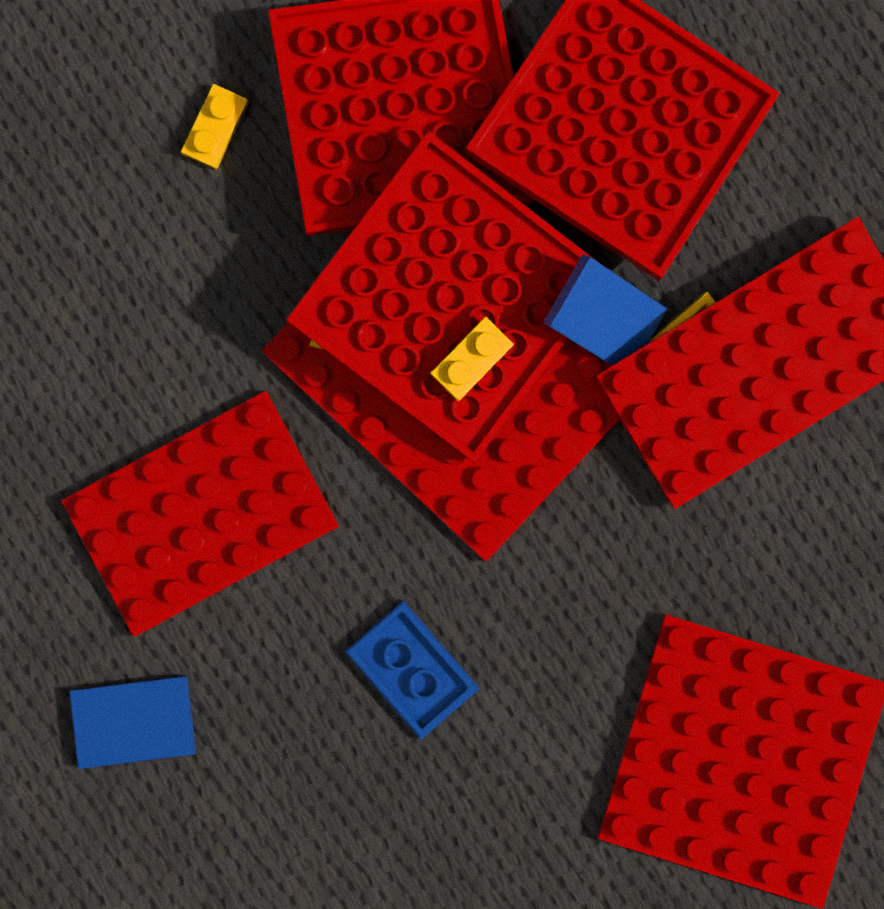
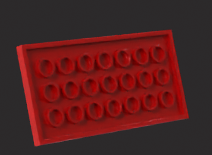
(755, 364)

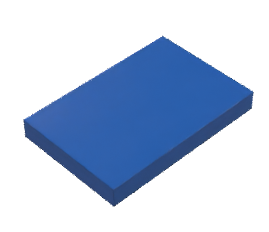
(603, 312)
(412, 670)
(132, 722)

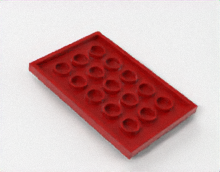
(200, 513)

